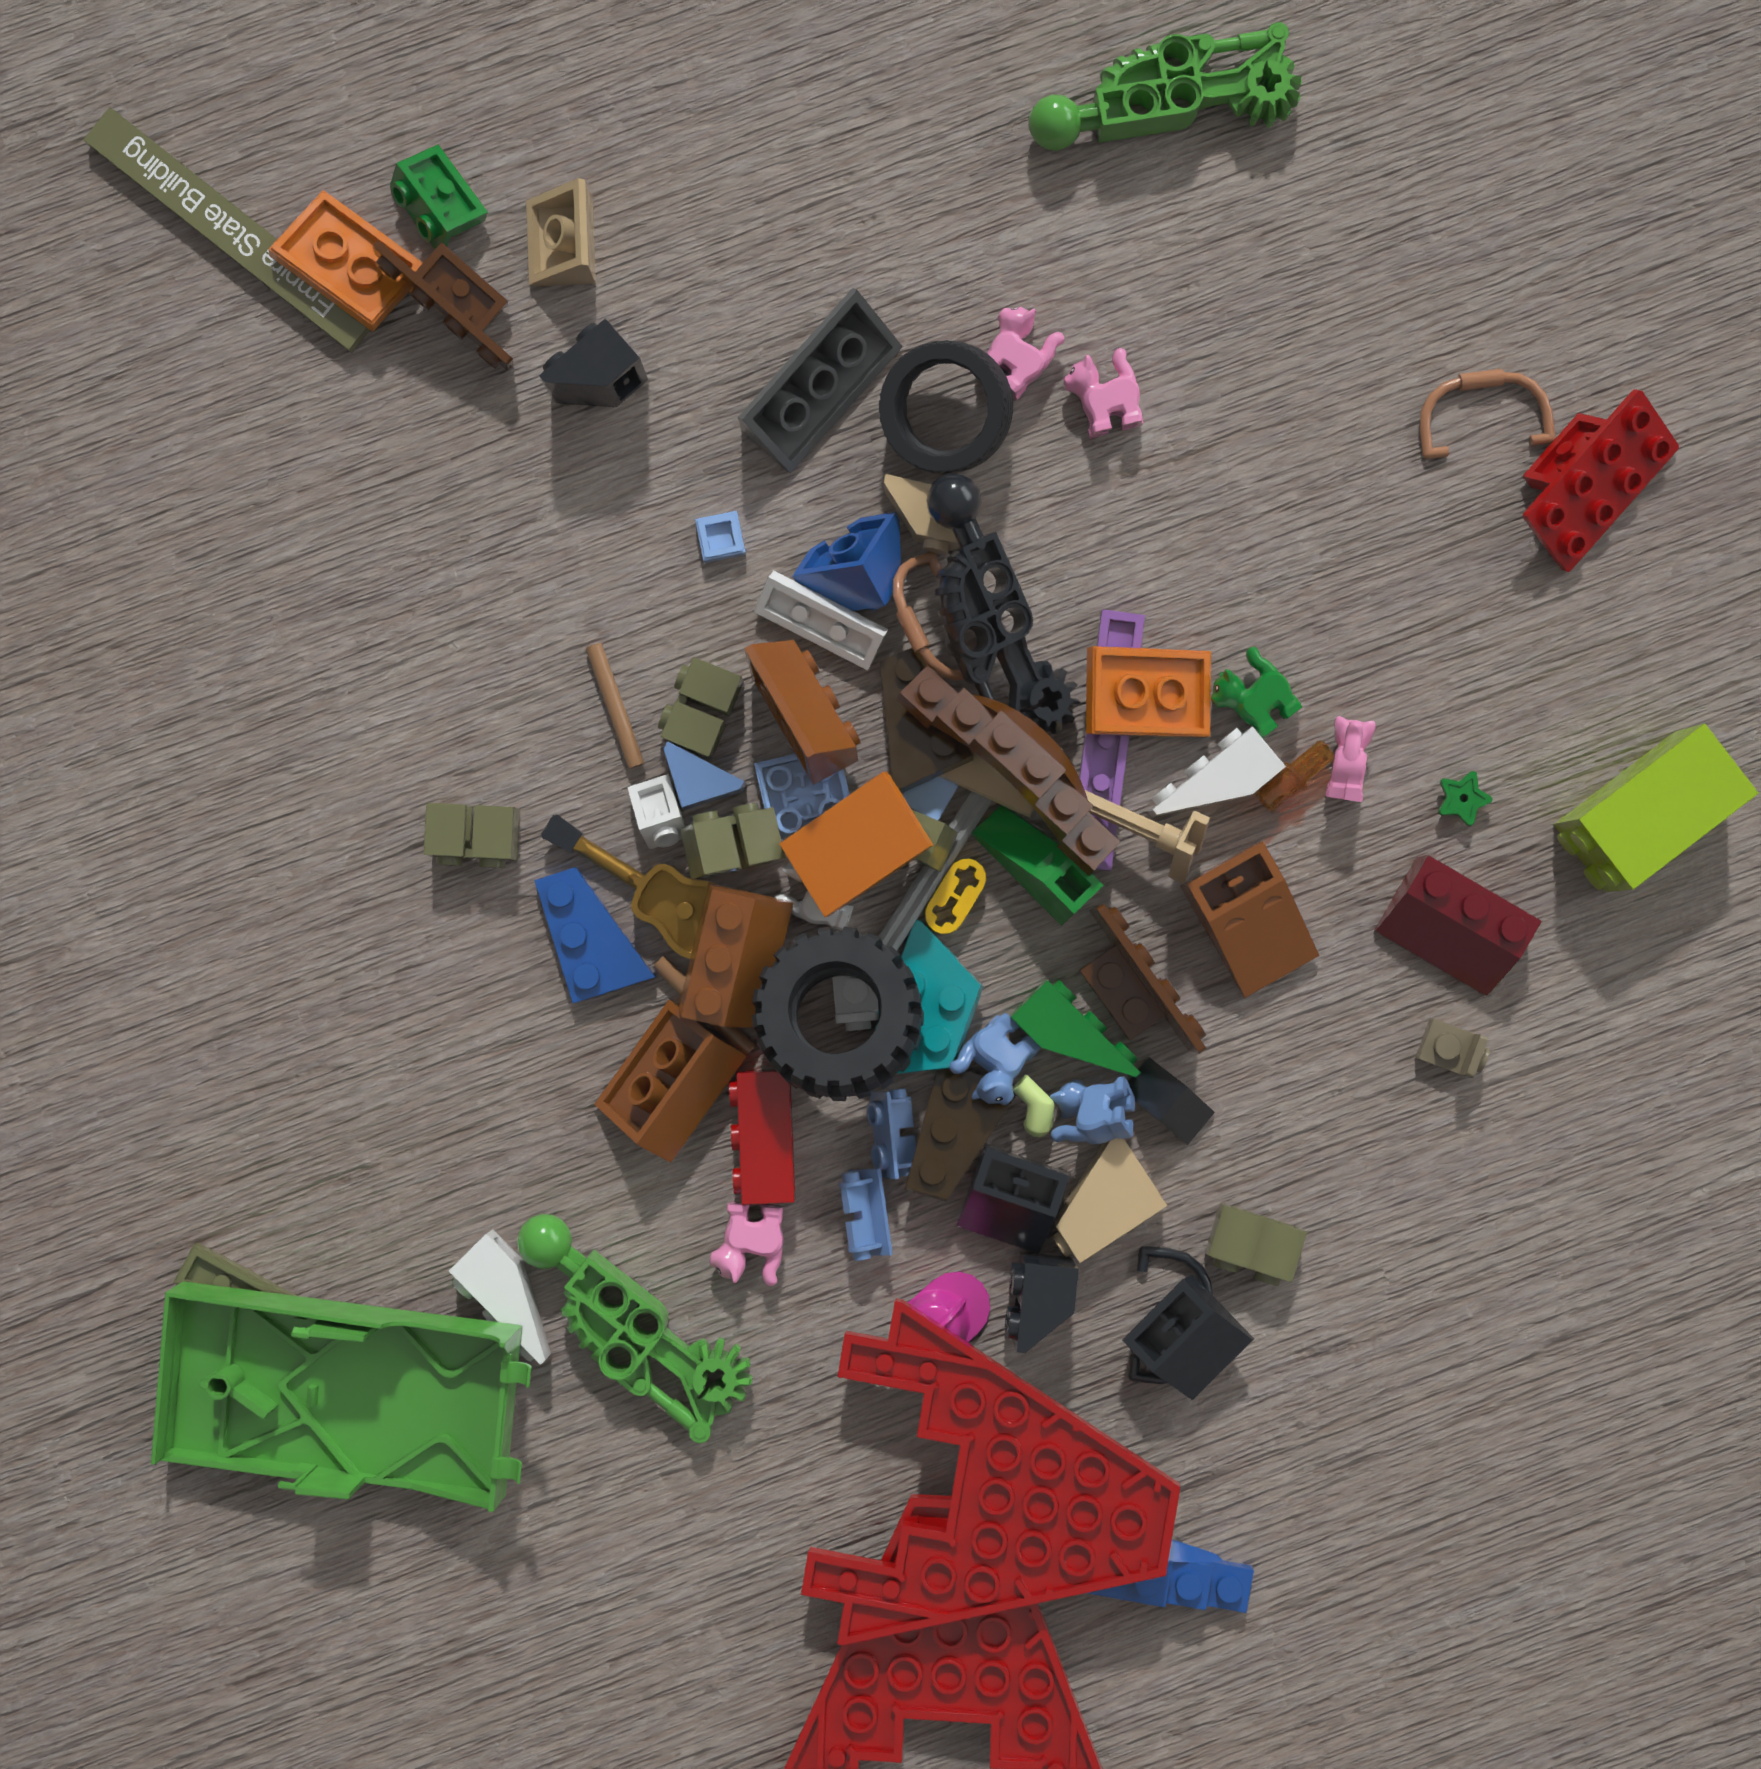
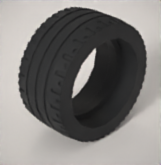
(894, 406)

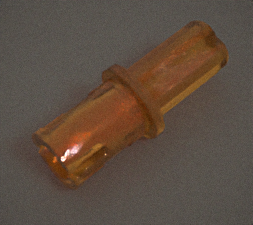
(1294, 776)

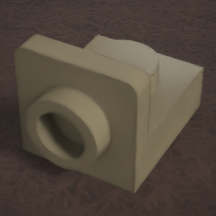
(1453, 1048)

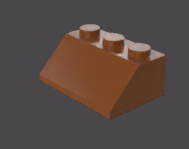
(803, 708)
(730, 949)
(669, 1082)

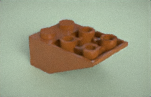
(1251, 918)

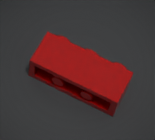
(763, 1137)

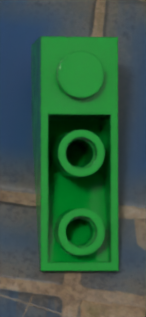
(1036, 864)
(1061, 1028)

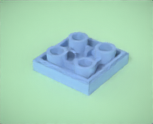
(793, 795)

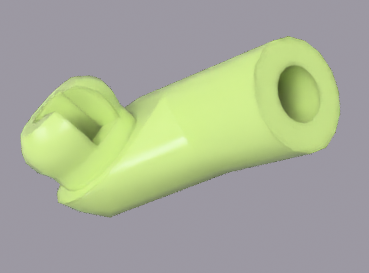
(1039, 1107)

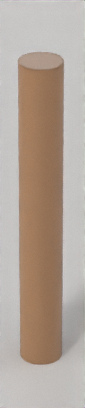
(615, 705)
(676, 979)

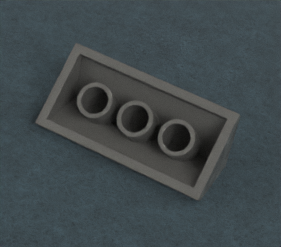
(819, 382)

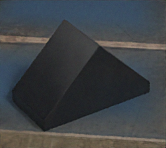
(1169, 1101)

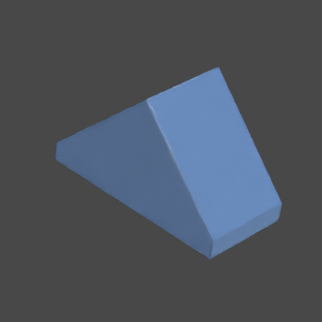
(698, 780)

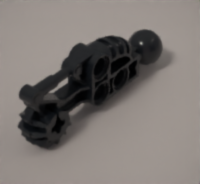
(969, 605)

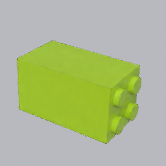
(1654, 809)

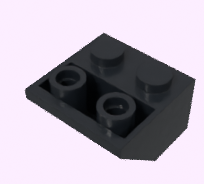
(595, 370)
(1013, 1199)
(1043, 1300)
(1188, 1338)

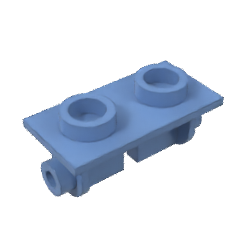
(887, 1114)
(864, 1196)

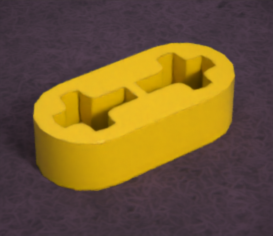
(963, 902)

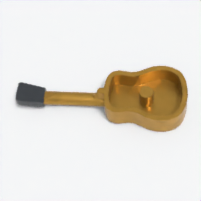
(661, 895)

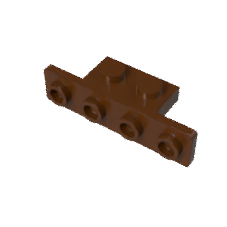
(454, 291)

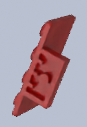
(1595, 475)

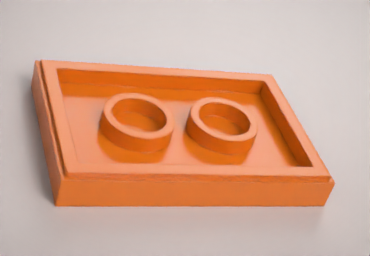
(336, 257)
(1148, 692)
(856, 844)

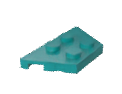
(947, 997)

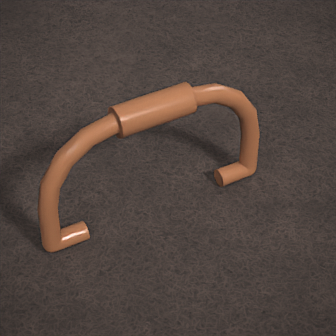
(1479, 380)
(909, 620)

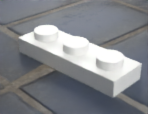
(820, 620)

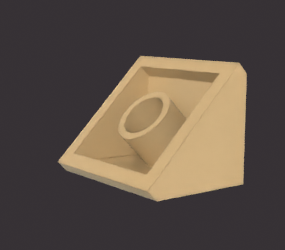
(561, 236)

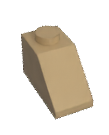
(910, 503)

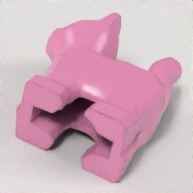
(1017, 357)
(1108, 399)
(1349, 759)
(752, 1237)

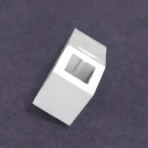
(1232, 774)
(502, 1286)

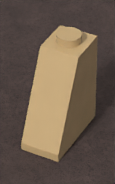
(1106, 1202)

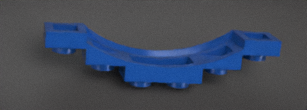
(1192, 1580)

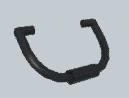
(1143, 1258)

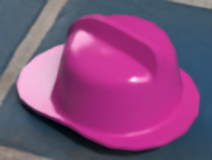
(956, 1303)

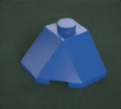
(857, 566)

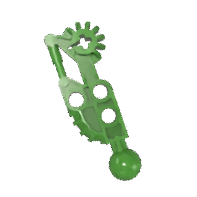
(1153, 83)
(600, 1326)

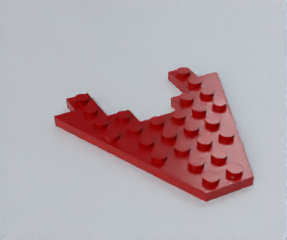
(1034, 1505)
(967, 1670)

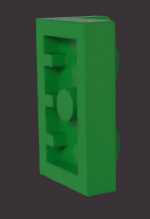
(436, 196)

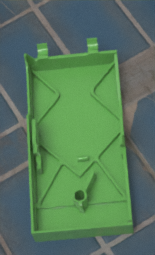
(337, 1394)

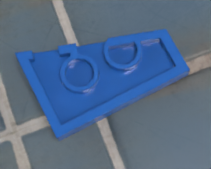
(587, 939)

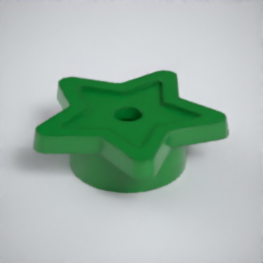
(1451, 799)

